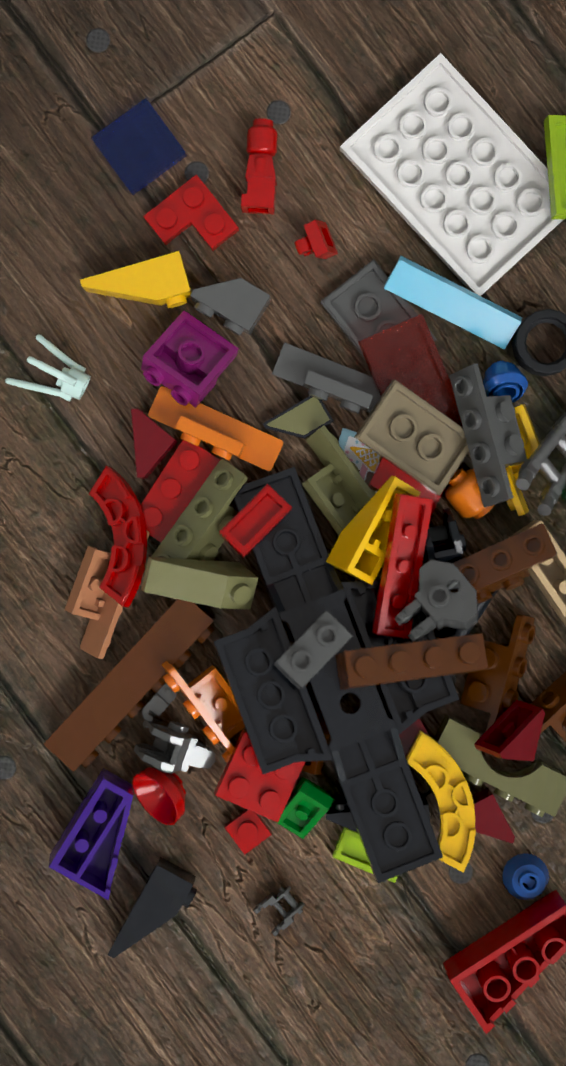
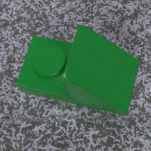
(305, 808)

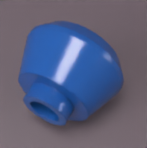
(504, 379)
(518, 871)

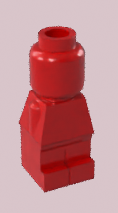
(260, 169)

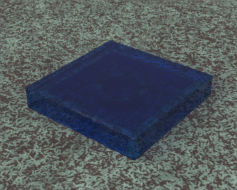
(139, 146)

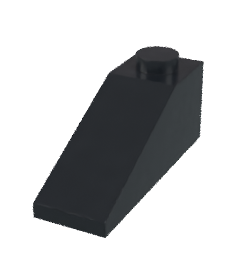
(158, 902)

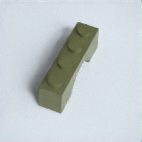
(537, 784)

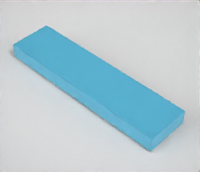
(452, 302)

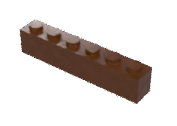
(128, 683)

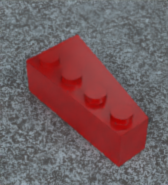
(509, 959)

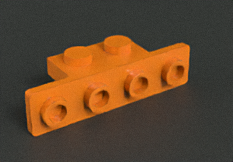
(216, 429)
(212, 701)

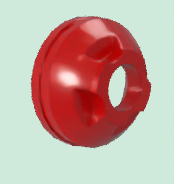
(160, 794)

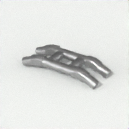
(539, 461)

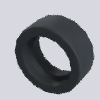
(519, 343)

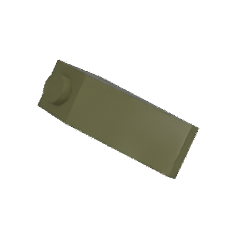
(201, 582)

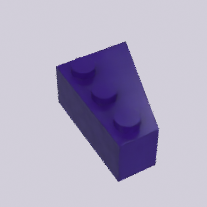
(94, 835)

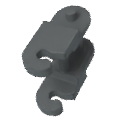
(159, 702)
(272, 899)

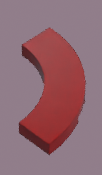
(129, 535)

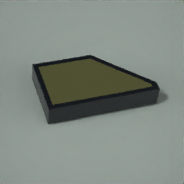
(301, 419)

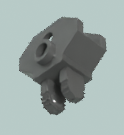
(438, 603)
(174, 748)

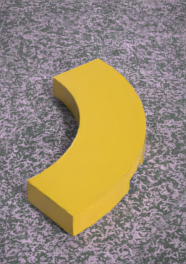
(453, 799)

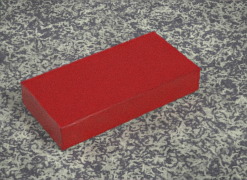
(255, 520)

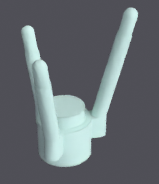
(72, 381)

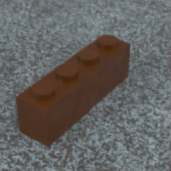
(411, 661)

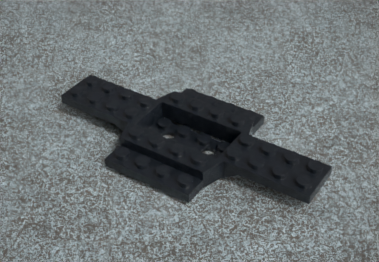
(282, 718)

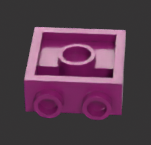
(188, 359)

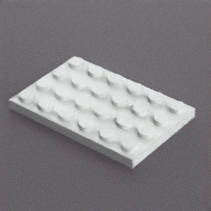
(456, 175)

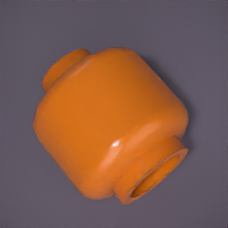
(465, 495)

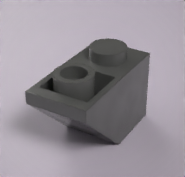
(234, 302)

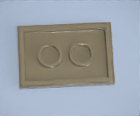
(414, 437)

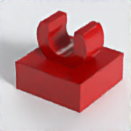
(317, 241)

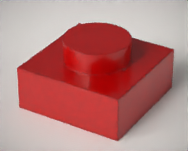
(248, 830)

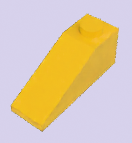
(150, 281)
(364, 540)

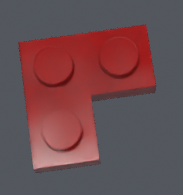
(192, 206)

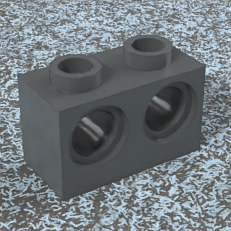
(313, 650)

